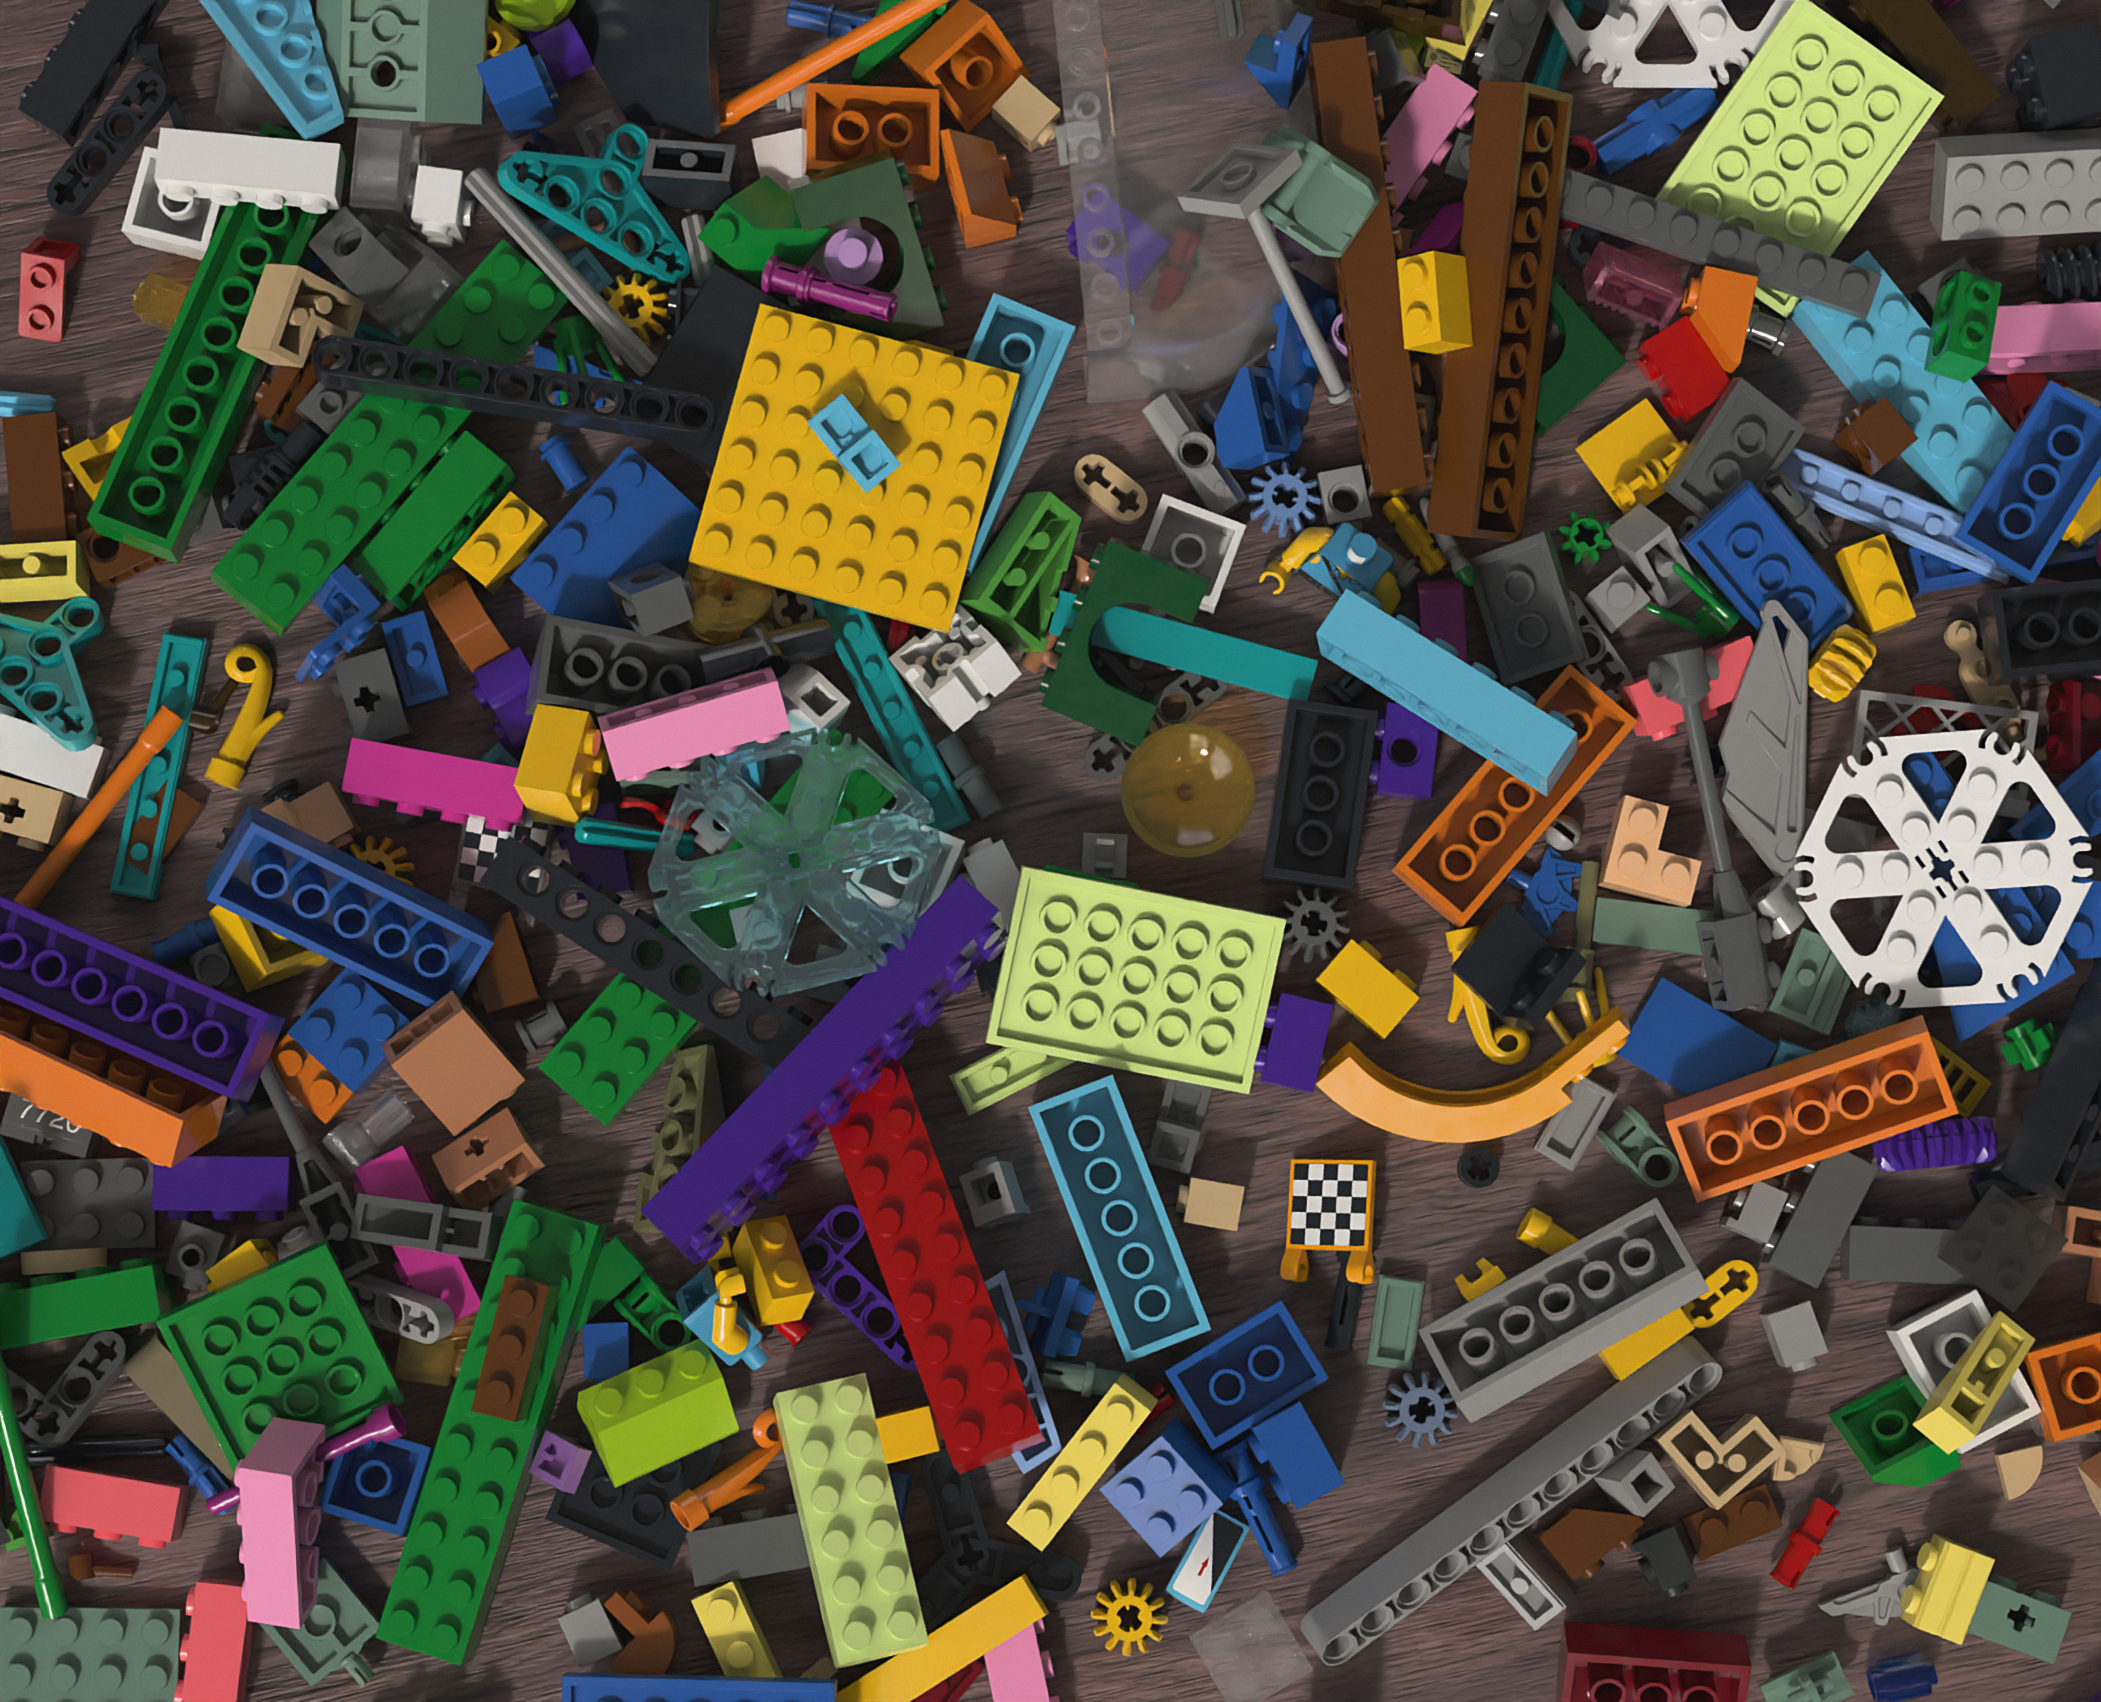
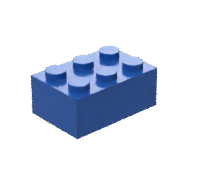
(1246, 1374)

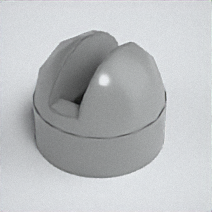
(1558, 840)

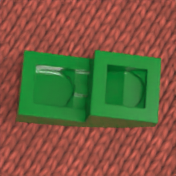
(612, 1276)

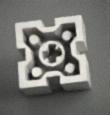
(956, 669)

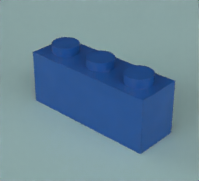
(520, 91)

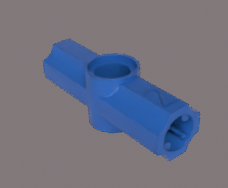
(1652, 128)

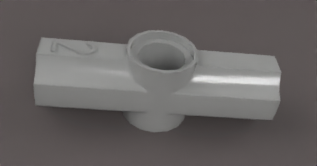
(1177, 432)

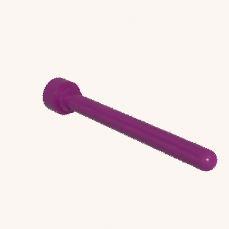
(383, 1424)

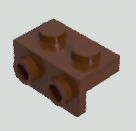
(286, 391)

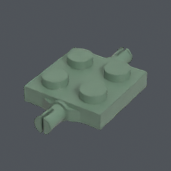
(331, 1632)

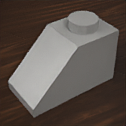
(1649, 552)

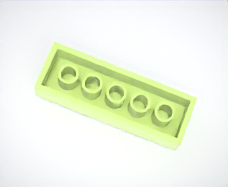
(850, 1521)

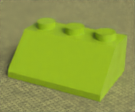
(658, 1412)

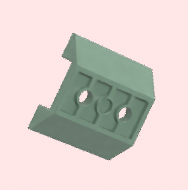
(426, 41)

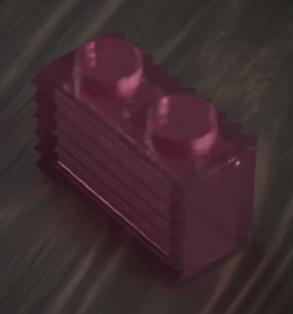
(1632, 285)

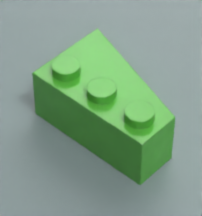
(1022, 571)

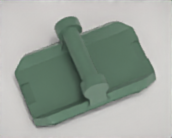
(1322, 200)

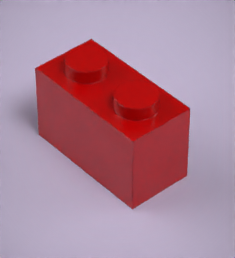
(1682, 370)

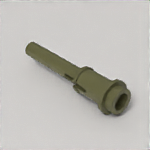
(1583, 932)

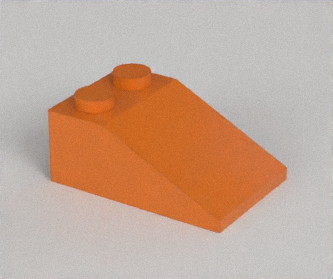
(979, 188)

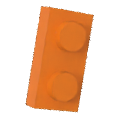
(309, 1080)

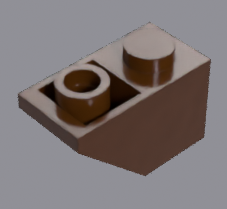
(1584, 1535)

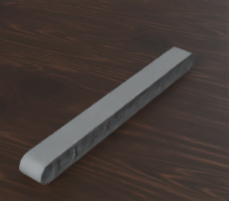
(1510, 1501)

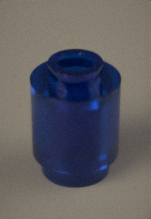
(1901, 1677)

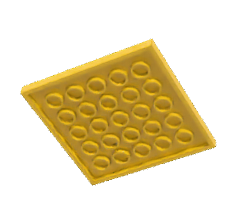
(796, 517)

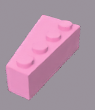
(280, 1522)

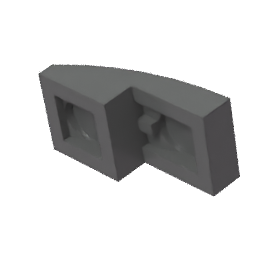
(1178, 1125)

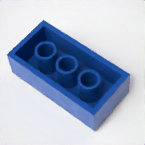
(2035, 485)

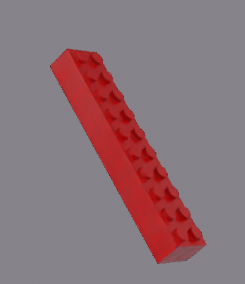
(933, 1275)

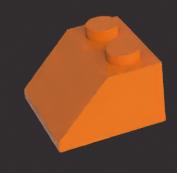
(966, 61)
(1720, 310)
(2066, 1385)

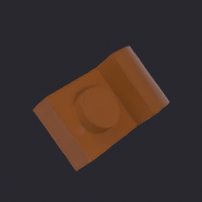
(465, 620)
(654, 1640)

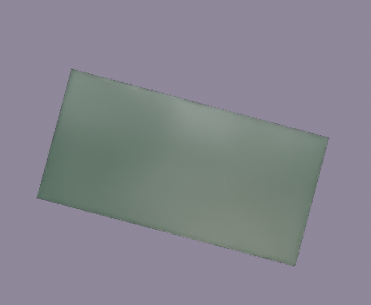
(1395, 1322)

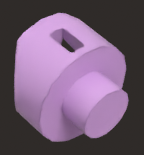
(854, 257)

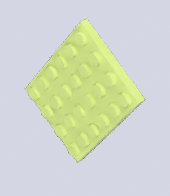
(1803, 137)
(1135, 979)

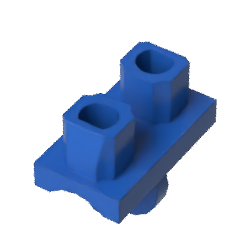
(1049, 1314)

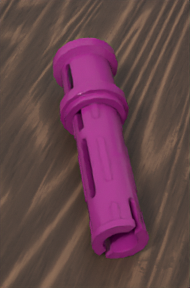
(810, 285)

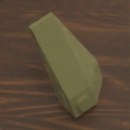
(692, 1118)

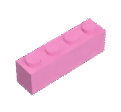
(1423, 131)
(2046, 338)
(694, 724)
(1020, 1669)

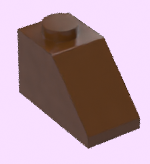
(507, 973)

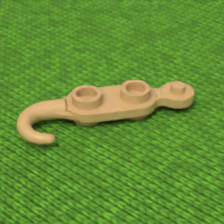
(1961, 638)

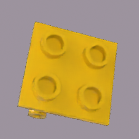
(1633, 456)

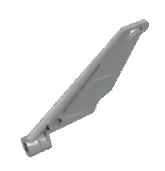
(1767, 765)

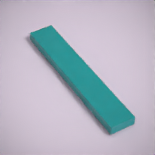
(1194, 650)
(177, 686)
(892, 711)

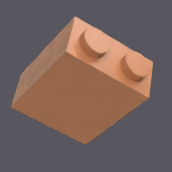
(453, 1063)

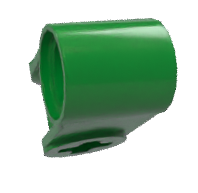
(653, 1312)

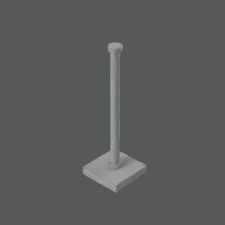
(1236, 188)

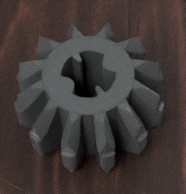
(1324, 915)

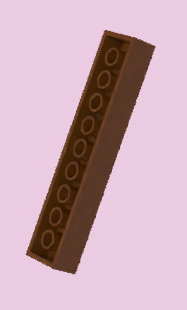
(1509, 263)
(1367, 275)

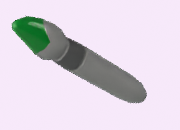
(1460, 565)

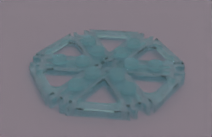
(784, 891)

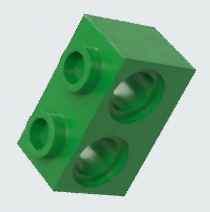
(1963, 326)

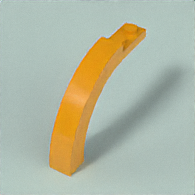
(1474, 1114)

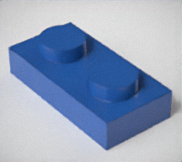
(416, 659)

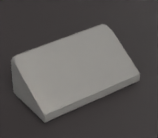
(1527, 1581)

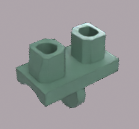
(1811, 1682)

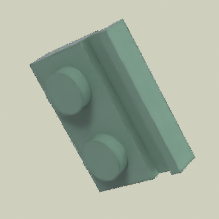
(1811, 984)

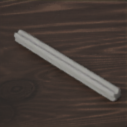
(561, 271)

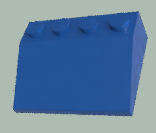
(615, 527)

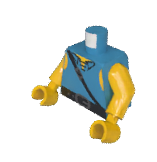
(1339, 561)
(719, 1316)

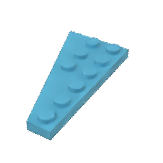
(286, 56)

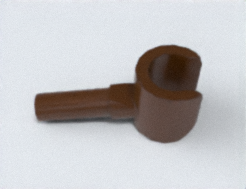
(83, 1567)

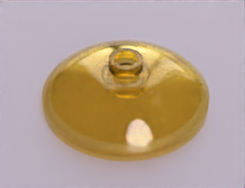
(1215, 772)

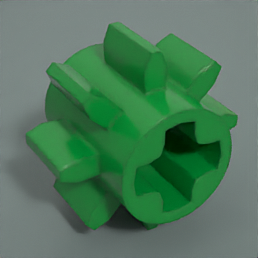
(1581, 549)
(2029, 1043)

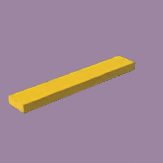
(951, 1646)

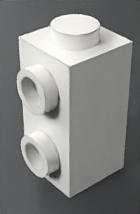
(992, 874)

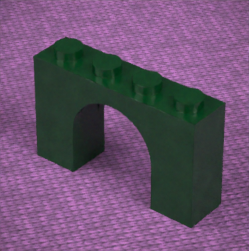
(875, 190)
(1584, 361)
(1078, 684)

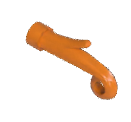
(694, 1506)

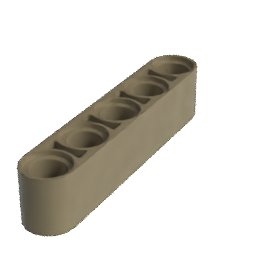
(163, 1382)

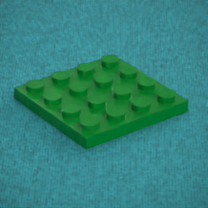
(280, 1348)

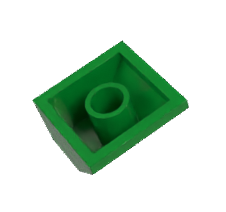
(759, 225)
(1886, 1442)

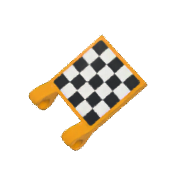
(1330, 1212)

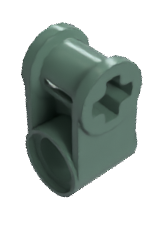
(1637, 1148)

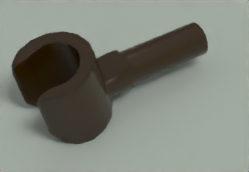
(208, 720)

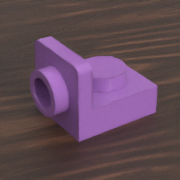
(560, 1461)

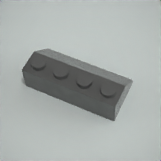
(607, 667)

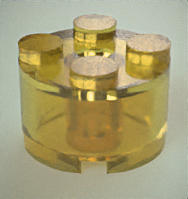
(724, 620)

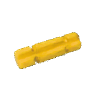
(1414, 535)

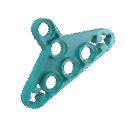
(621, 212)
(54, 673)

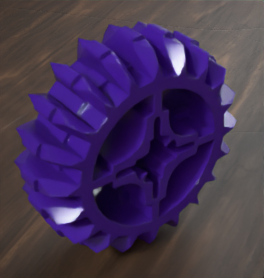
(1938, 1145)

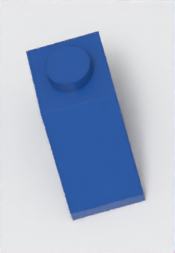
(1251, 422)

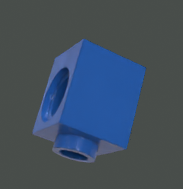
(607, 1349)

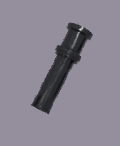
(1341, 1334)

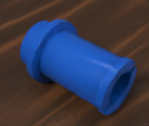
(564, 462)

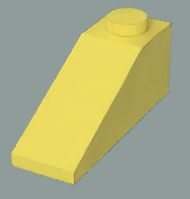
(1974, 1384)

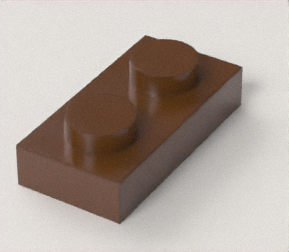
(1736, 1522)

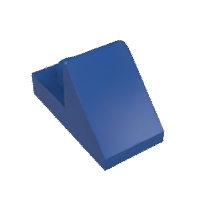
(1282, 60)

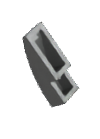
(426, 1227)

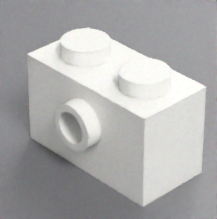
(442, 206)

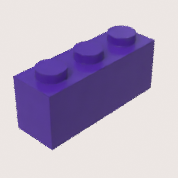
(226, 1187)

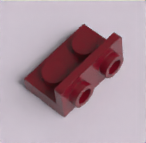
(2073, 725)

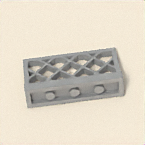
(2015, 801)

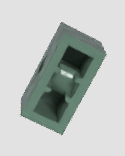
(2041, 1627)

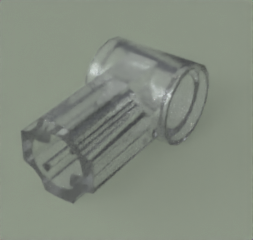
(360, 1138)

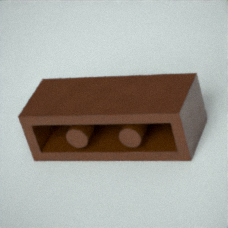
(40, 478)
(515, 1347)

